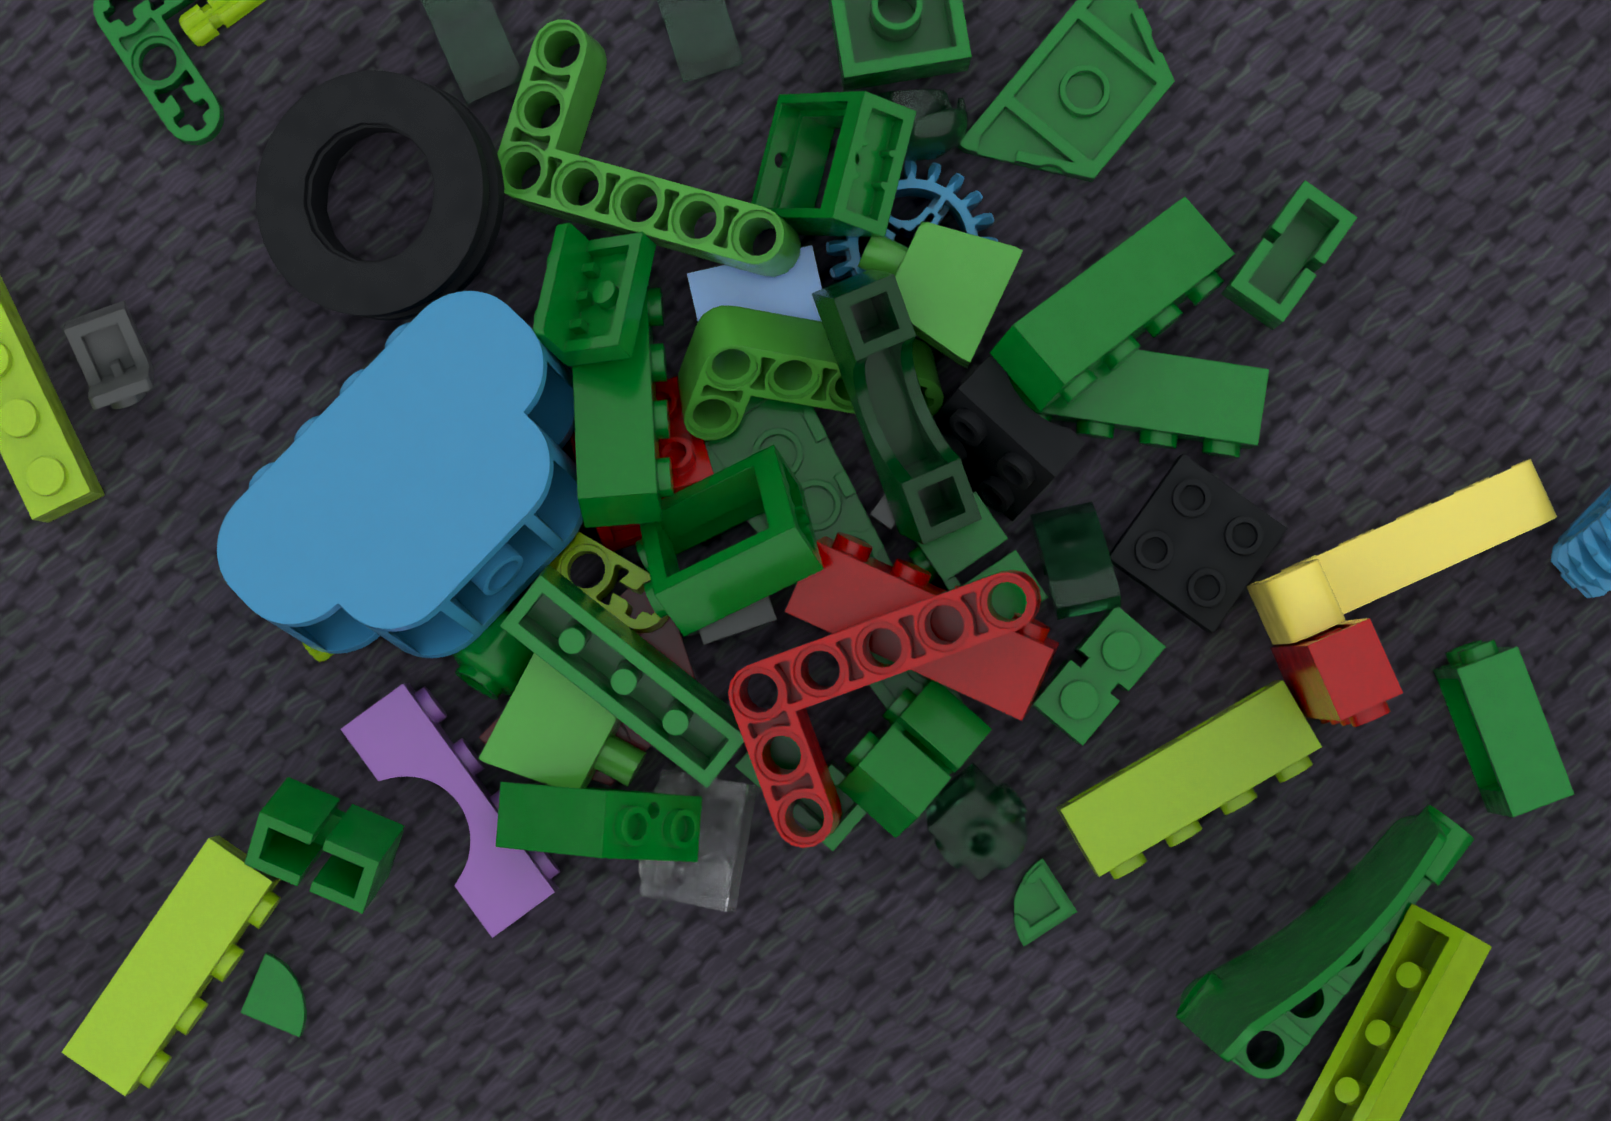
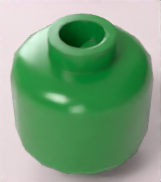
(493, 660)

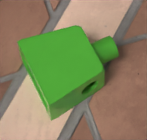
(947, 283)
(559, 734)

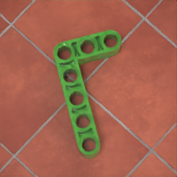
(619, 189)

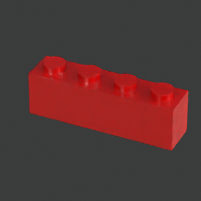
(860, 588)
(1339, 674)

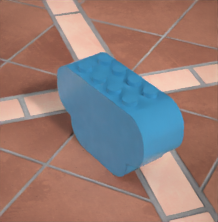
(415, 490)

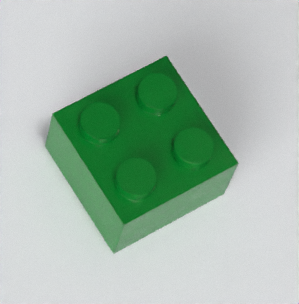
(898, 40)

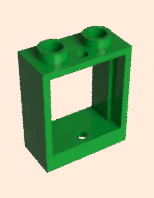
(862, 170)
(742, 571)
(1502, 728)
(599, 822)

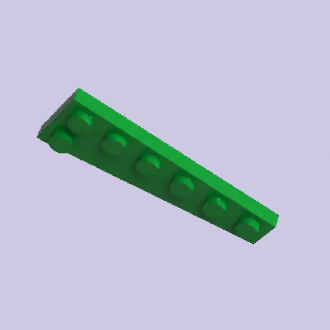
(826, 488)

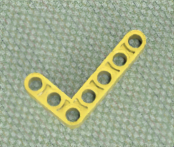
(1385, 559)

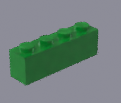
(1113, 303)
(1169, 400)
(621, 429)
(626, 675)

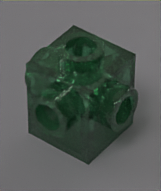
(978, 823)

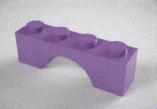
(405, 739)

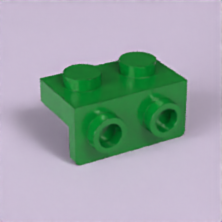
(593, 295)

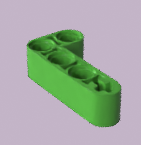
(769, 357)

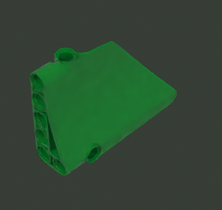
(1321, 947)

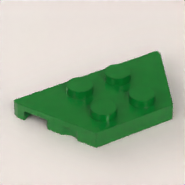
(1076, 93)

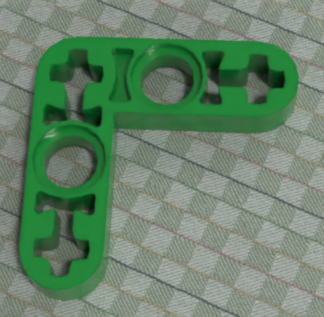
(153, 31)

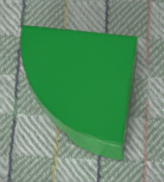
(1039, 903)
(277, 997)

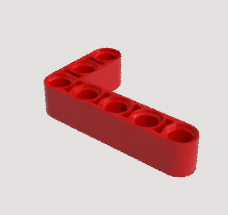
(857, 670)

